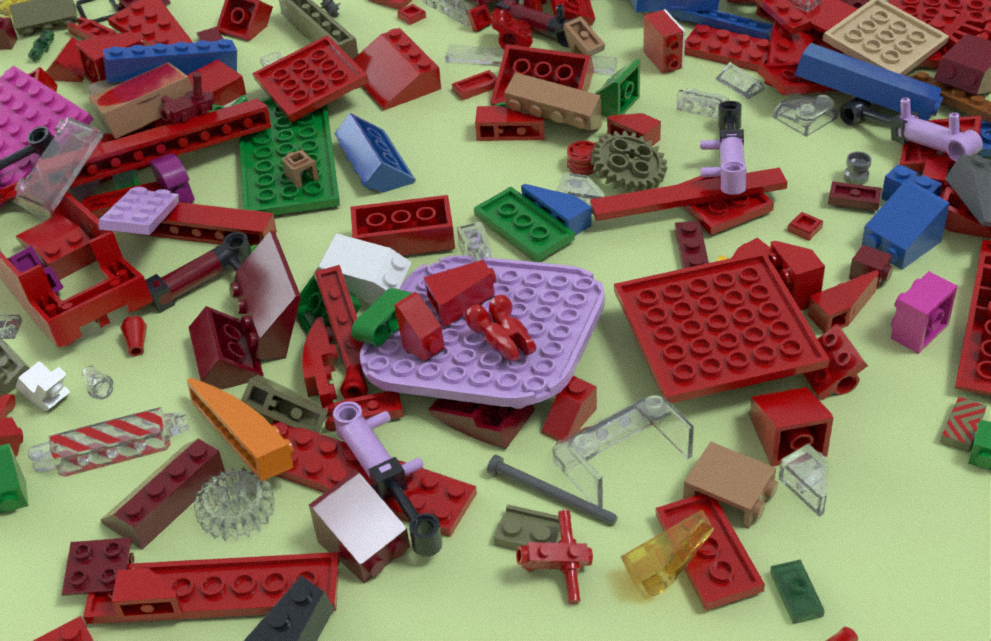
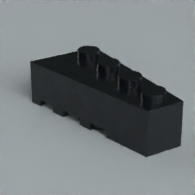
(296, 616)

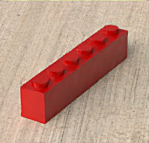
(213, 224)

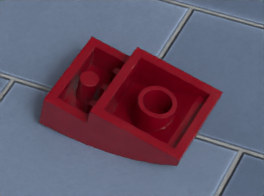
(481, 421)

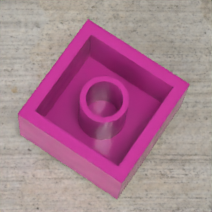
(923, 311)

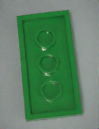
(524, 224)

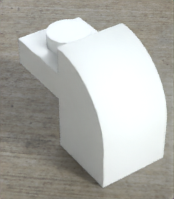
(42, 386)

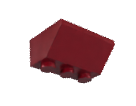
(222, 350)

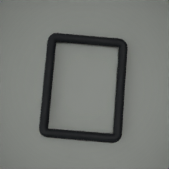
(98, 19)

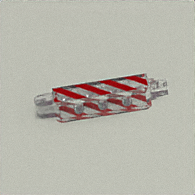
(108, 442)

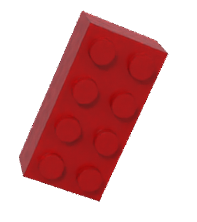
(406, 225)

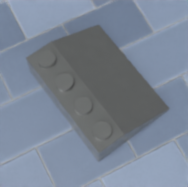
(972, 182)

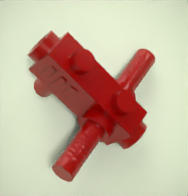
(565, 556)

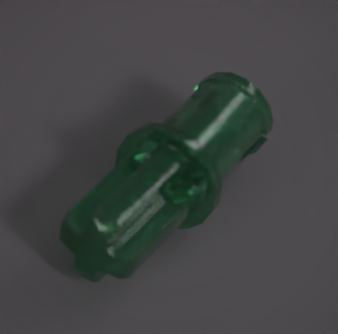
(41, 45)

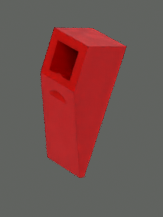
(842, 302)

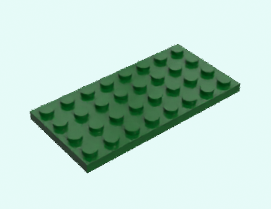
(262, 171)

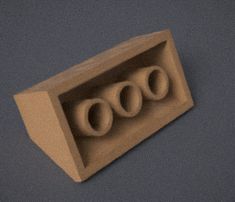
(554, 102)

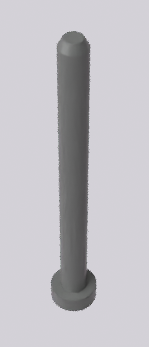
(497, 466)

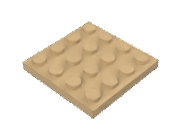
(885, 37)

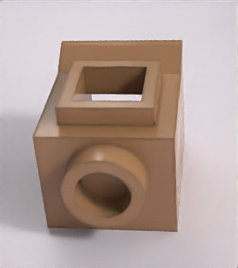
(296, 162)

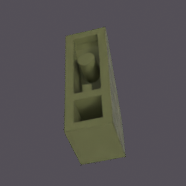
(283, 404)

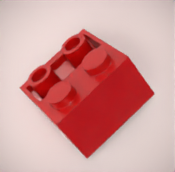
(799, 270)

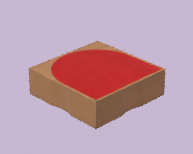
(139, 99)

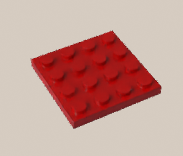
(310, 78)

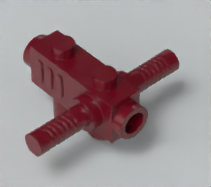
(188, 106)

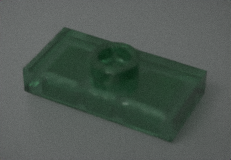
(797, 591)

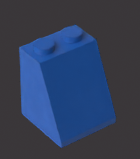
(907, 224)

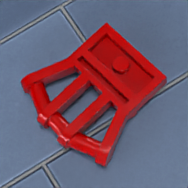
(958, 25)

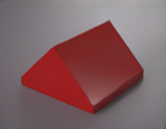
(67, 64)

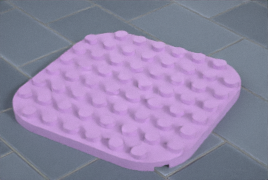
(550, 300)

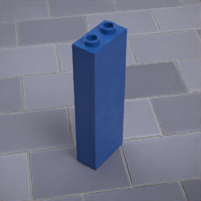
(867, 81)

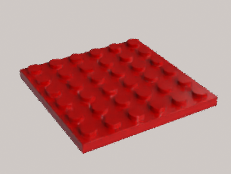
(719, 327)

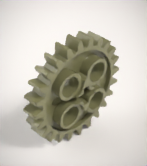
(628, 162)

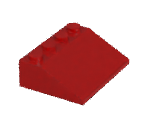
(548, 65)
(397, 70)

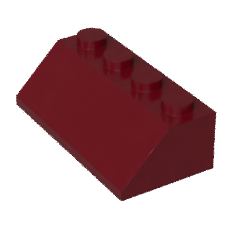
(164, 493)

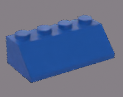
(373, 155)

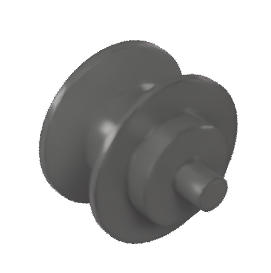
(330, 6)

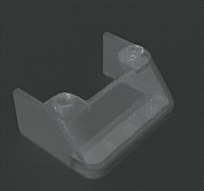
(57, 167)
(575, 450)

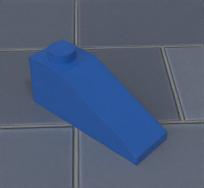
(562, 206)

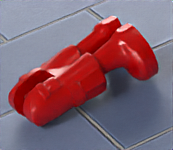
(505, 332)

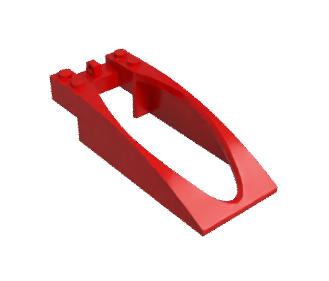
(60, 318)

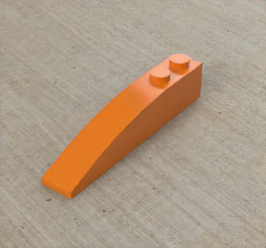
(243, 430)

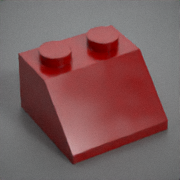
(244, 18)

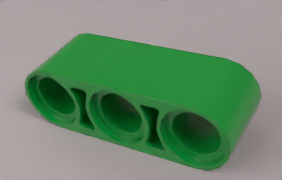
(379, 320)

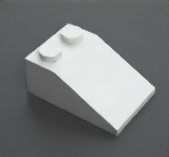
(365, 266)

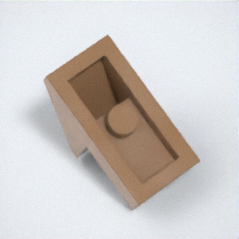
(582, 37)

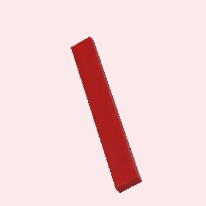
(683, 195)

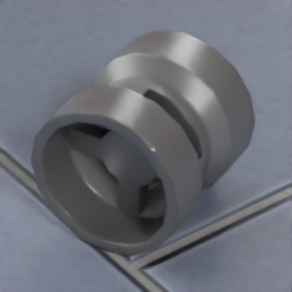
(857, 168)

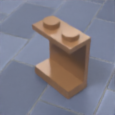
(732, 480)

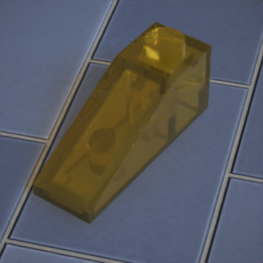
(665, 556)

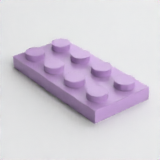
(139, 211)

